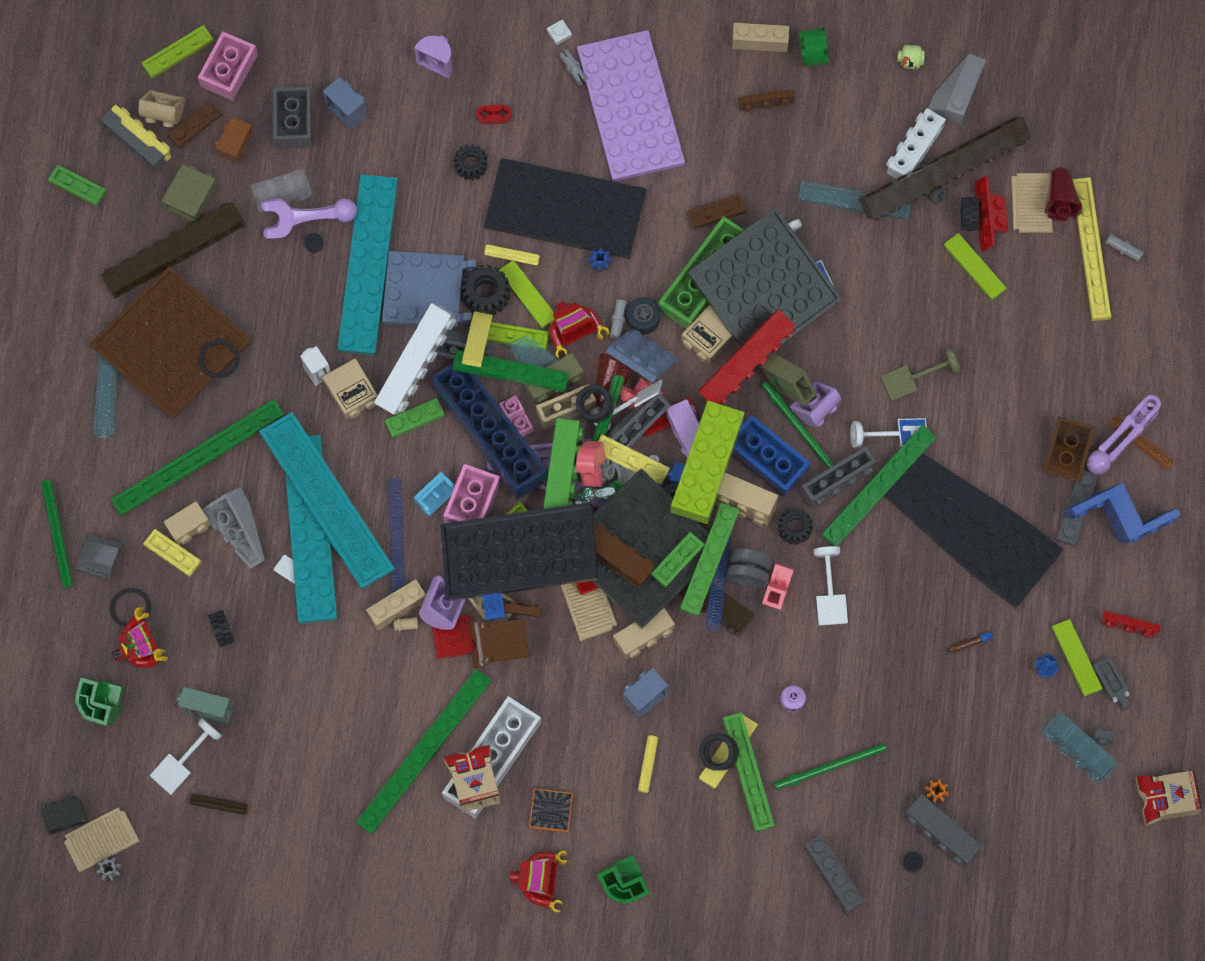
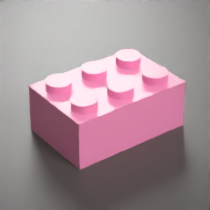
(227, 66)
(472, 495)

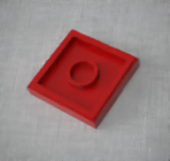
(454, 641)

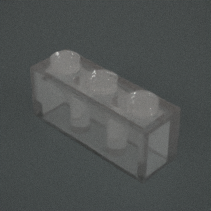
(286, 187)

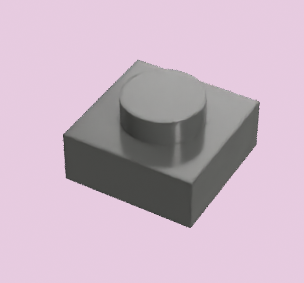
(1103, 737)

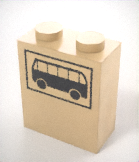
(706, 336)
(350, 389)

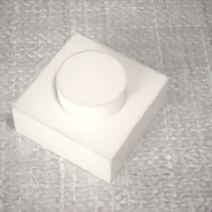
(559, 32)

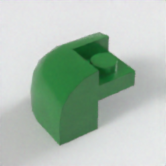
(99, 700)
(623, 880)

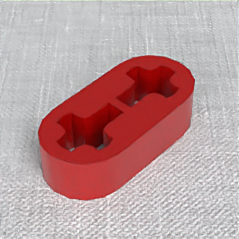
(493, 114)

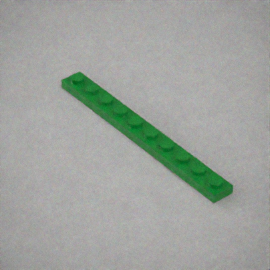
(197, 458)
(423, 752)

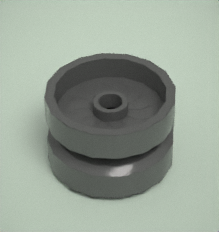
(749, 568)

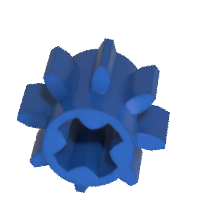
(601, 255)
(1047, 666)

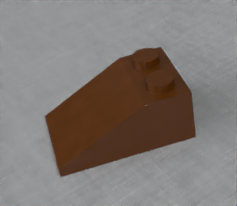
(1069, 449)

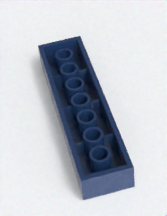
(490, 430)

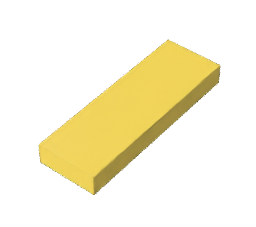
(172, 552)

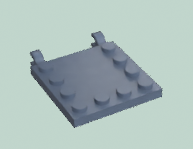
(423, 279)

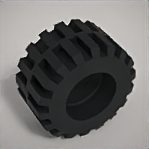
(486, 276)

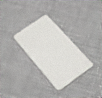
(285, 568)

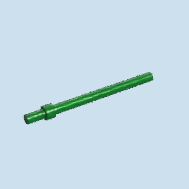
(776, 398)
(794, 779)

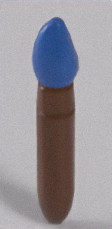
(970, 642)

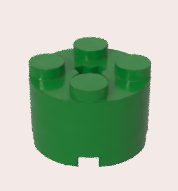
(814, 47)

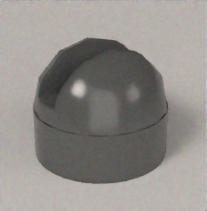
(938, 195)

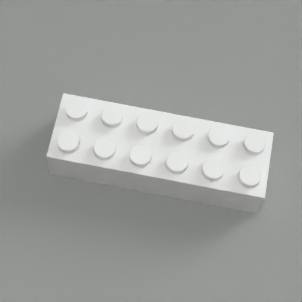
(415, 358)
(507, 736)

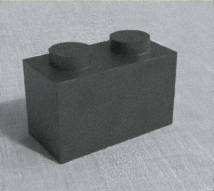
(63, 815)

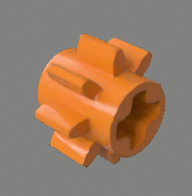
(942, 792)

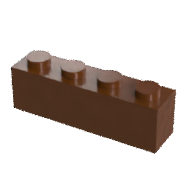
(621, 558)

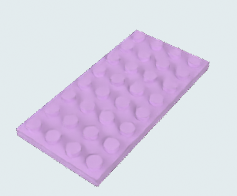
(630, 106)

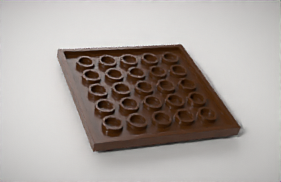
(161, 339)

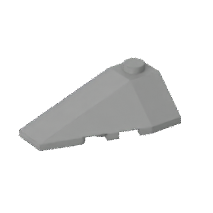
(957, 91)
(235, 520)

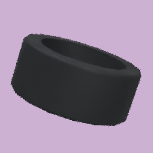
(583, 395)
(706, 759)

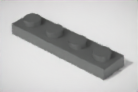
(1071, 527)

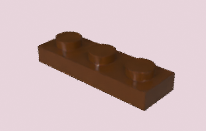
(766, 100)
(194, 124)
(715, 211)
(530, 609)

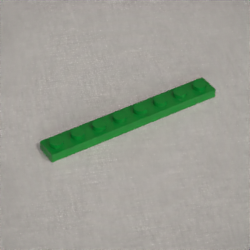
(878, 486)

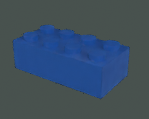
(769, 456)

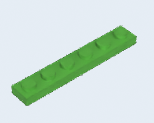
(709, 559)
(749, 774)

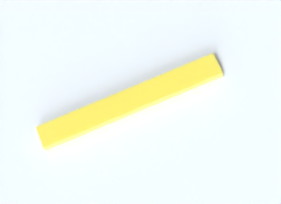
(1092, 252)

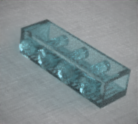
(1080, 747)

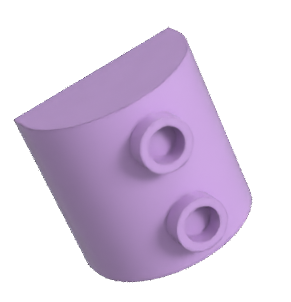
(435, 55)
(819, 406)
(437, 610)

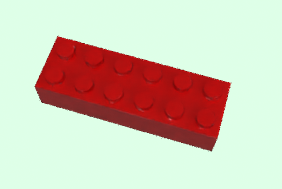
(747, 357)

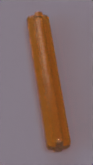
(1145, 445)

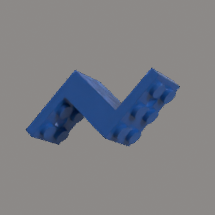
(1122, 514)

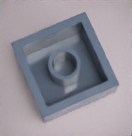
(345, 103)
(645, 693)

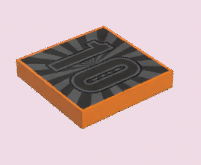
(551, 810)

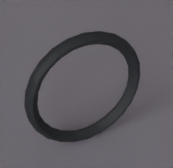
(219, 375)
(123, 592)

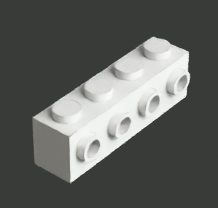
(917, 143)

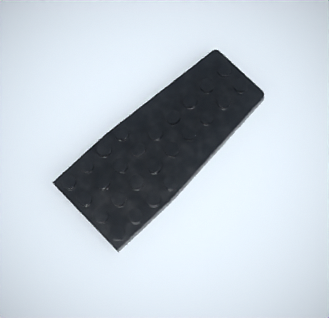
(975, 529)

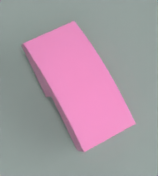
(516, 414)

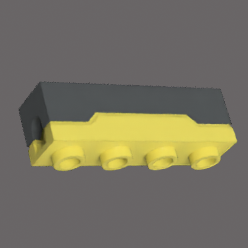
(136, 138)

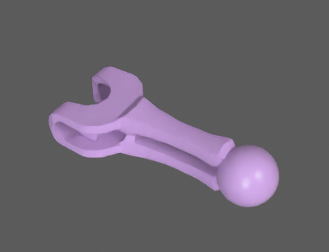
(343, 210)
(1099, 461)

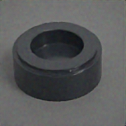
(313, 243)
(913, 862)

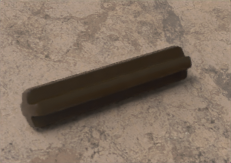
(218, 804)

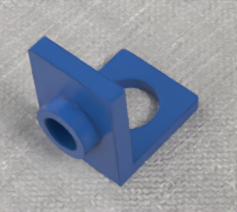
(494, 606)

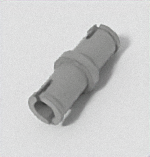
(573, 67)
(1124, 247)
(618, 319)

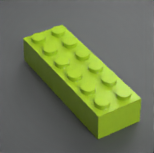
(707, 462)

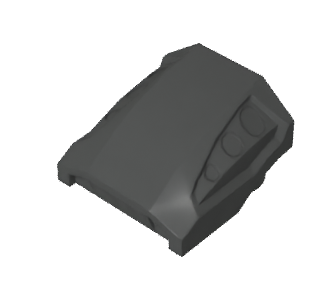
(99, 556)

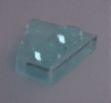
(531, 353)

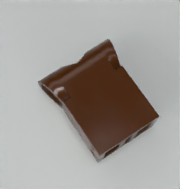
(498, 641)

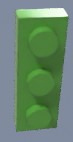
(77, 185)
(414, 418)
(677, 560)

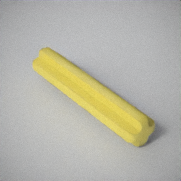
(511, 254)
(648, 762)

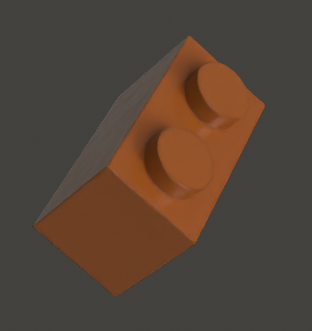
(234, 139)

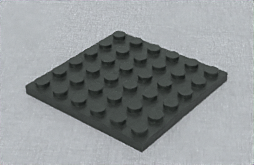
(761, 273)
(644, 520)

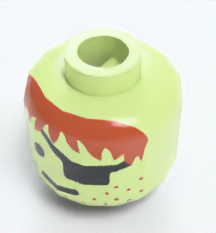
(911, 57)

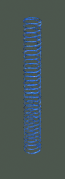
(395, 588)
(718, 592)

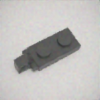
(1112, 682)

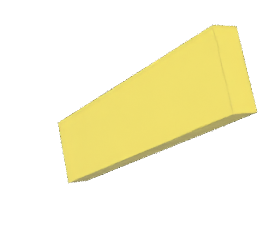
(477, 339)
(633, 459)
(713, 778)

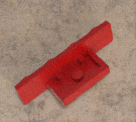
(991, 214)

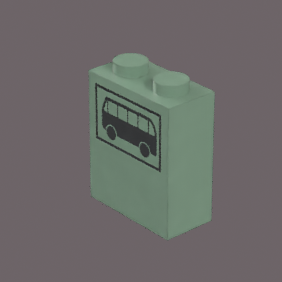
(205, 706)

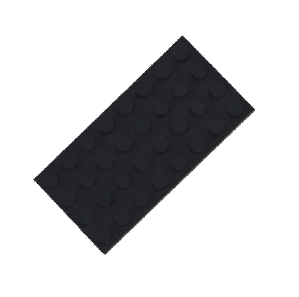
(565, 208)
(519, 551)

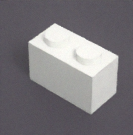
(315, 365)

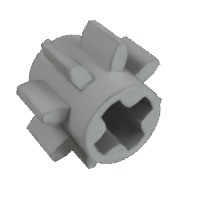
(607, 470)
(109, 863)

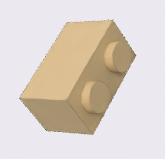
(187, 523)

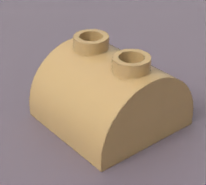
(161, 107)

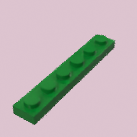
(515, 372)

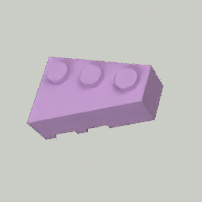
(684, 424)

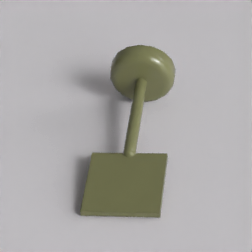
(901, 382)

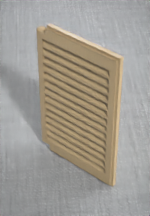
(1029, 202)
(589, 612)
(100, 839)

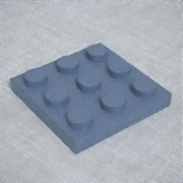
(642, 355)

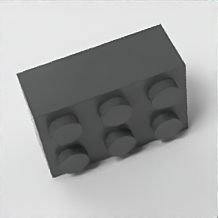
(292, 117)

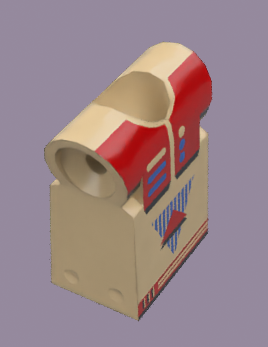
(473, 778)
(1169, 796)

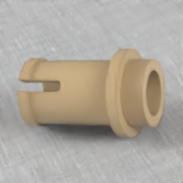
(405, 624)

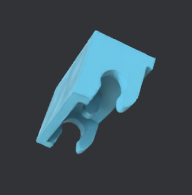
(434, 494)

